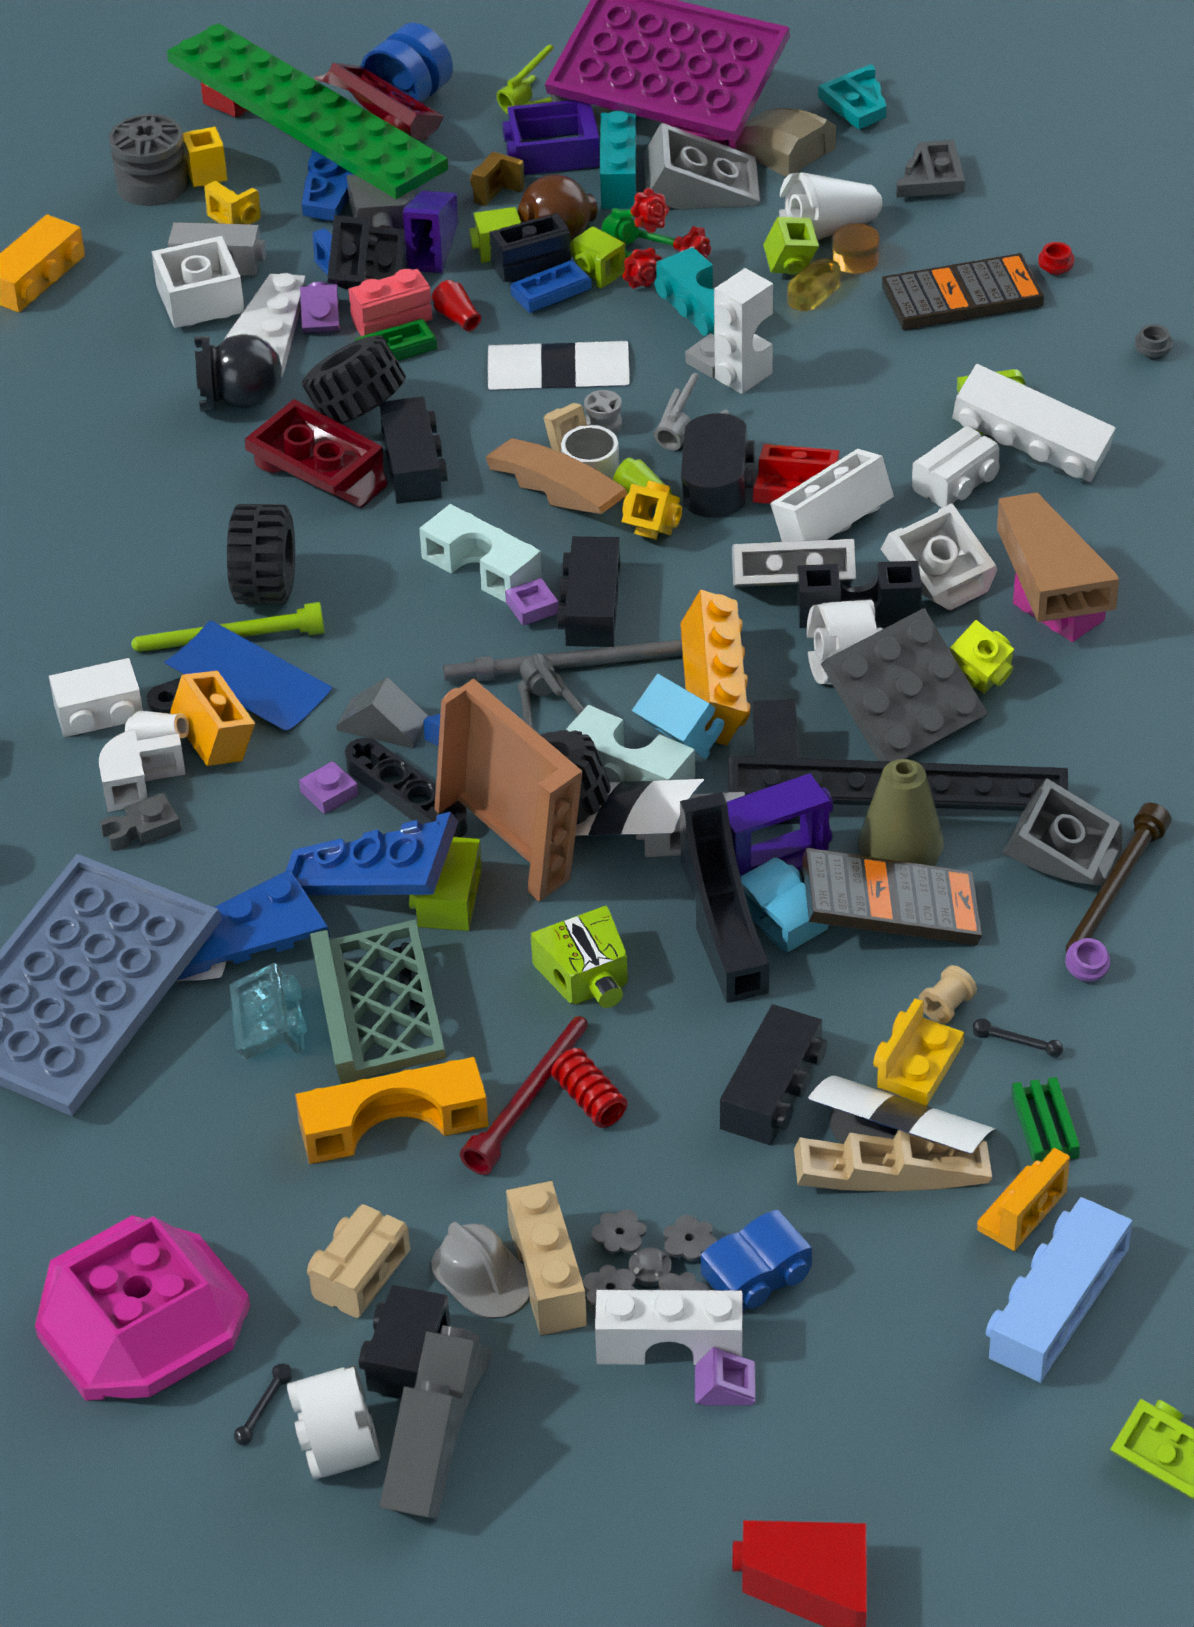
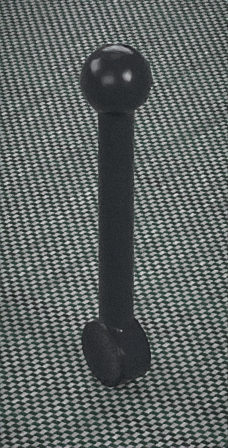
(983, 1028)
(281, 1375)

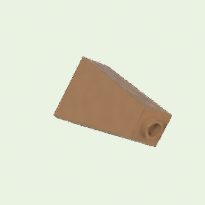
(1053, 562)

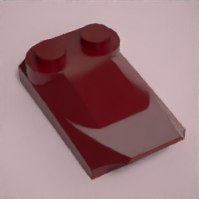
(384, 100)
(319, 453)

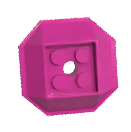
(138, 1309)

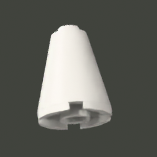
(829, 201)

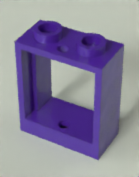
(547, 121)
(776, 804)

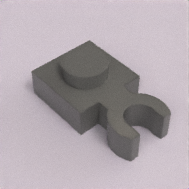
(143, 820)

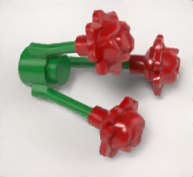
(649, 214)

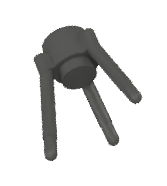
(542, 680)

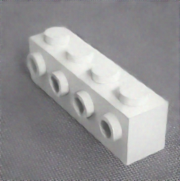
(1033, 423)

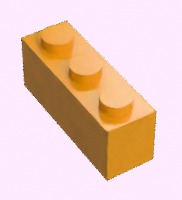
(38, 260)

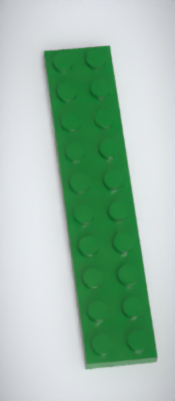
(308, 111)

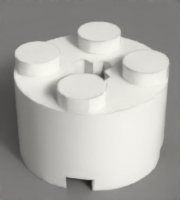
(837, 628)
(334, 1422)

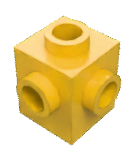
(639, 507)

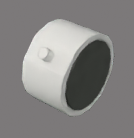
(593, 447)

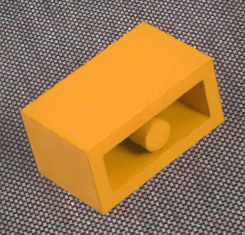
(215, 716)

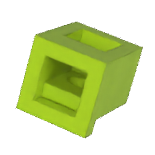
(599, 255)

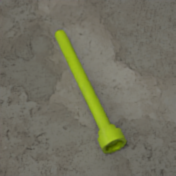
(306, 619)

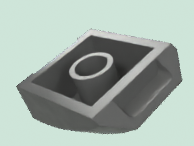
(1066, 837)

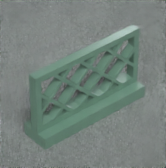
(339, 1001)

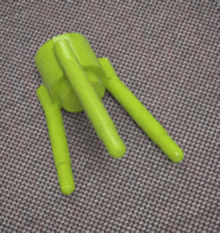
(519, 91)

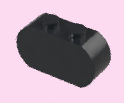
(716, 465)

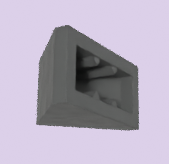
(384, 715)

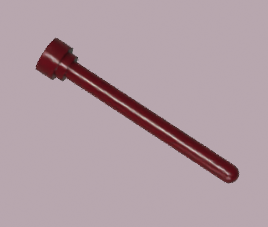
(483, 1150)

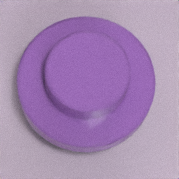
(1087, 960)

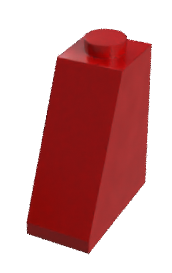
(806, 1569)

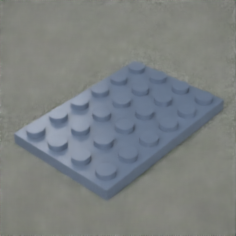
(89, 976)

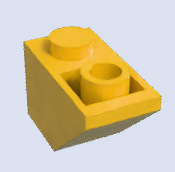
(204, 156)

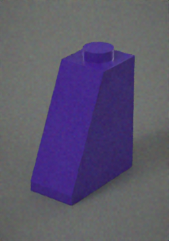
(430, 230)

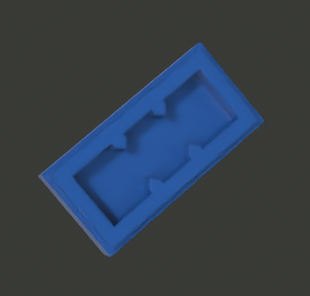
(550, 286)

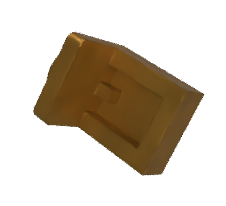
(496, 173)

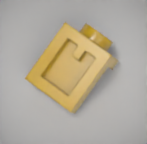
(230, 208)

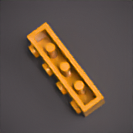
(715, 660)

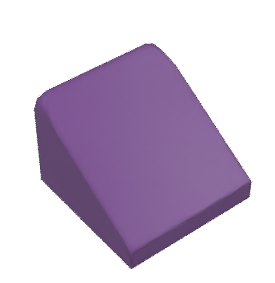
(724, 1379)

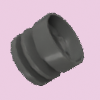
(149, 159)

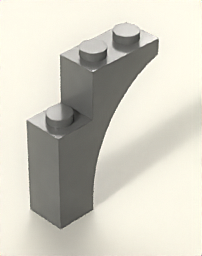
(431, 1420)

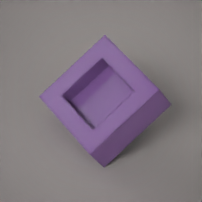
(531, 601)
(328, 787)

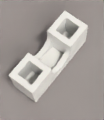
(739, 308)
(636, 1319)

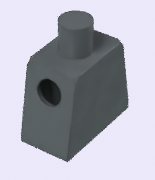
(374, 204)

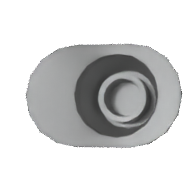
(480, 1271)

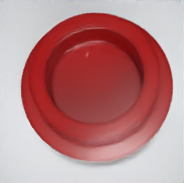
(1056, 258)

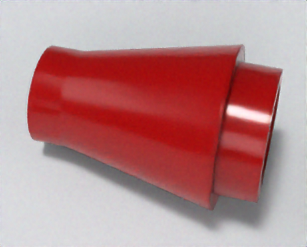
(454, 303)

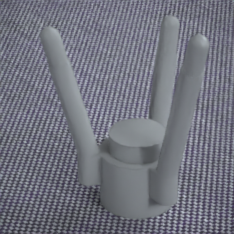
(672, 425)

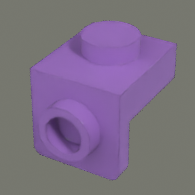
(319, 307)

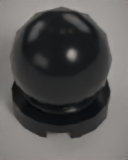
(238, 371)

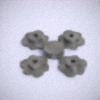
(648, 1265)

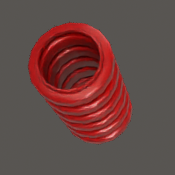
(589, 1087)

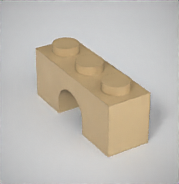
(548, 1257)

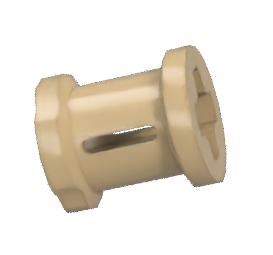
(952, 989)

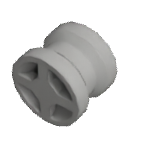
(604, 410)

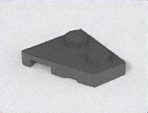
(932, 171)

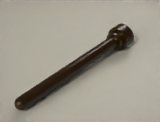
(1149, 824)

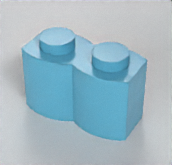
(780, 904)

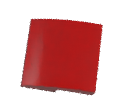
(787, 467)

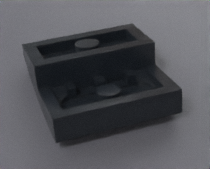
(363, 252)

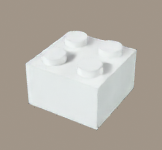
(198, 282)

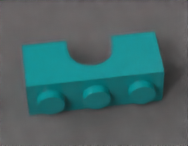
(618, 160)
(688, 286)

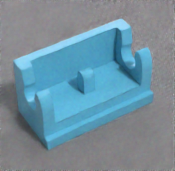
(679, 715)

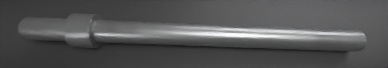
(485, 668)

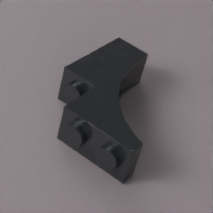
(720, 900)

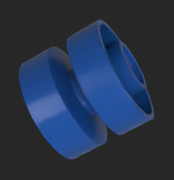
(412, 61)

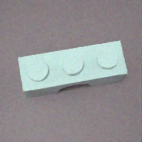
(461, 538)
(658, 761)

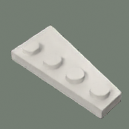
(273, 313)

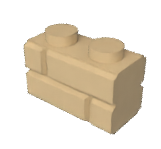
(358, 1260)

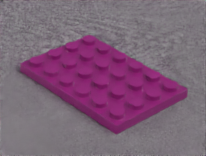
(669, 63)

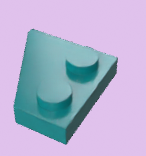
(855, 97)

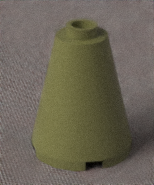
(902, 817)

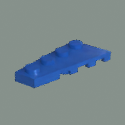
(324, 188)
(377, 863)
(256, 921)

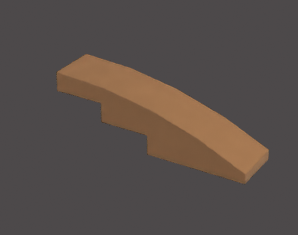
(561, 477)

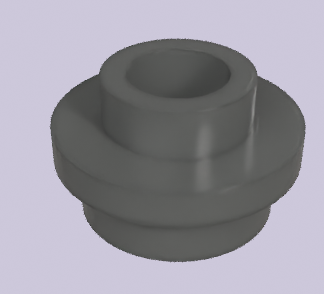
(1153, 341)

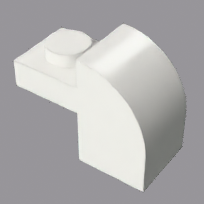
(130, 763)

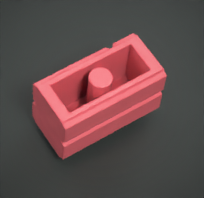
(390, 301)

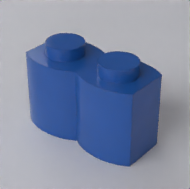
(758, 1259)

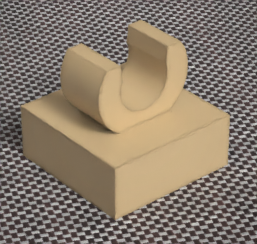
(561, 421)

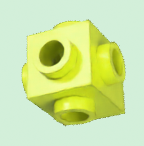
(983, 656)

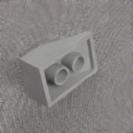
(699, 171)

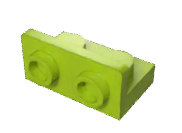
(1159, 1445)

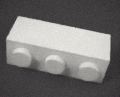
(833, 498)
(777, 561)

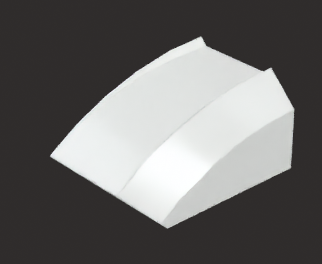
(949, 557)

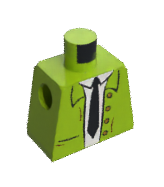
(583, 958)

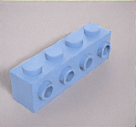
(1058, 1289)

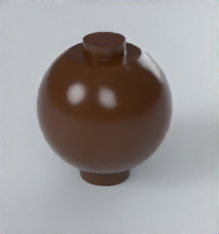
(561, 196)

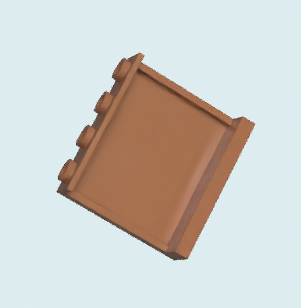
(509, 782)

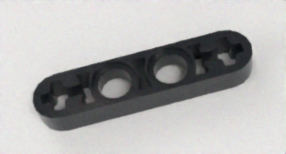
(400, 792)

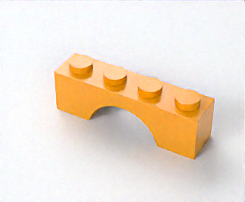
(440, 1094)

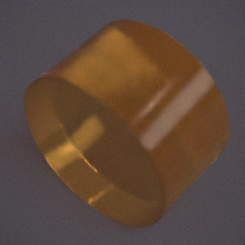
(856, 248)

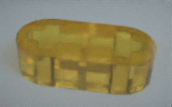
(813, 284)

